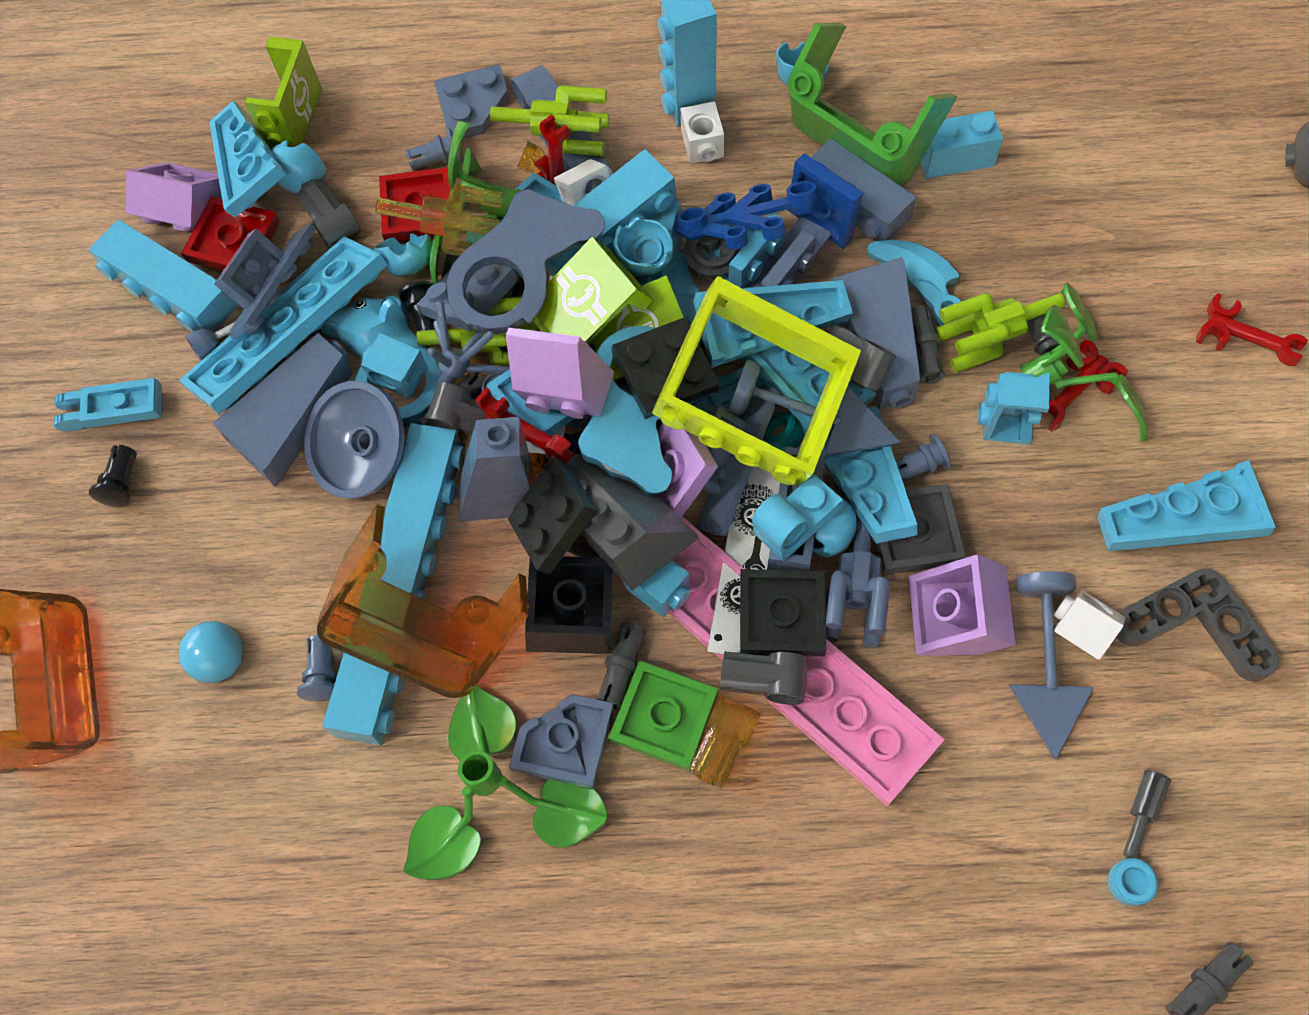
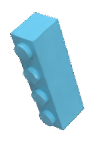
(687, 54)
(633, 191)
(161, 277)

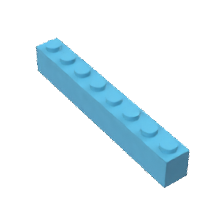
(411, 526)

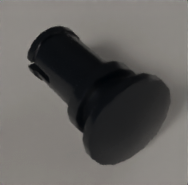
(412, 294)
(114, 482)

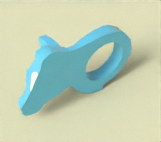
(621, 437)

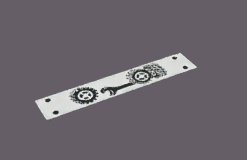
(749, 553)

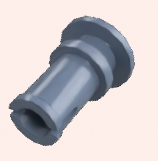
(431, 152)
(924, 459)
(319, 675)

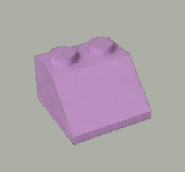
(170, 194)
(557, 373)
(962, 608)

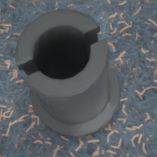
(1043, 342)

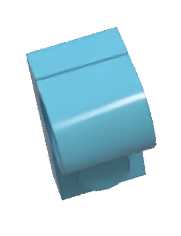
(791, 521)

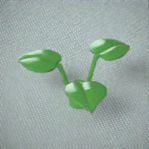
(467, 175)
(1053, 362)
(443, 840)

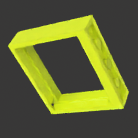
(791, 335)

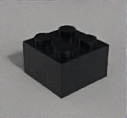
(570, 607)

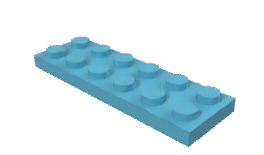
(286, 323)

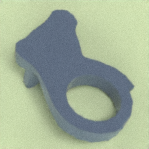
(525, 239)

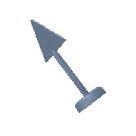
(854, 426)
(1050, 707)

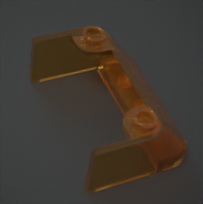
(408, 633)
(50, 678)

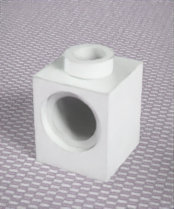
(702, 132)
(574, 181)
(1088, 623)

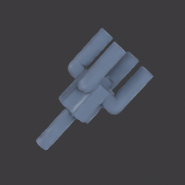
(858, 587)

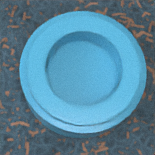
(1132, 882)

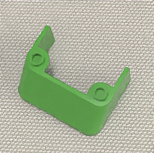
(893, 148)

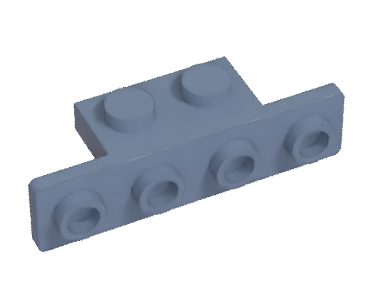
(795, 256)
(257, 272)
(731, 476)

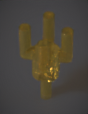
(447, 216)

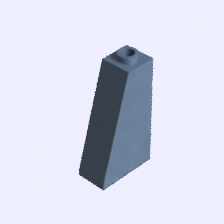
(884, 316)
(272, 417)
(495, 470)

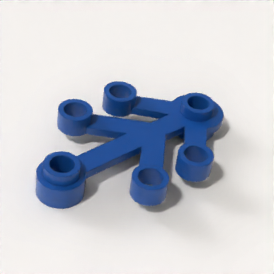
(747, 212)

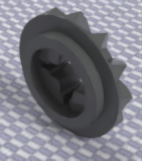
(696, 256)

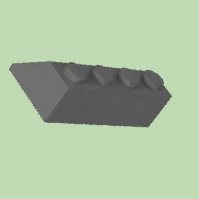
(630, 528)

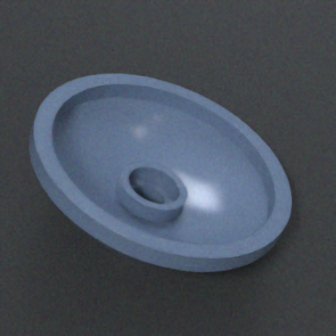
(339, 439)

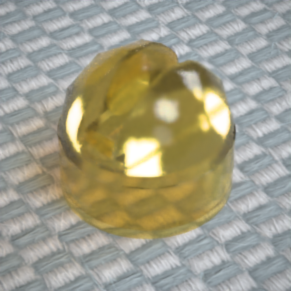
(529, 156)

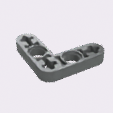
(1208, 610)

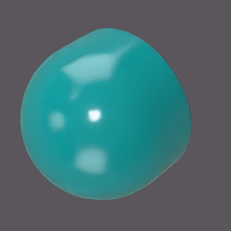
(789, 437)

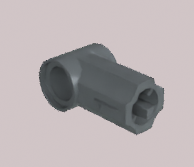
(329, 217)
(873, 359)
(453, 409)
(776, 676)

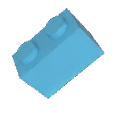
(963, 145)

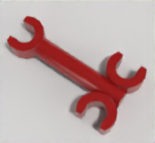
(553, 165)
(1222, 326)
(1093, 365)
(552, 446)

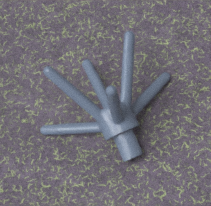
(456, 362)

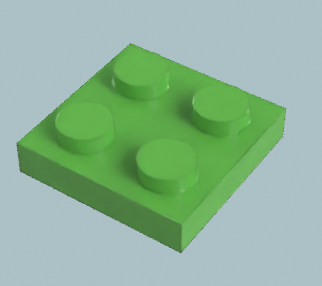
(663, 715)

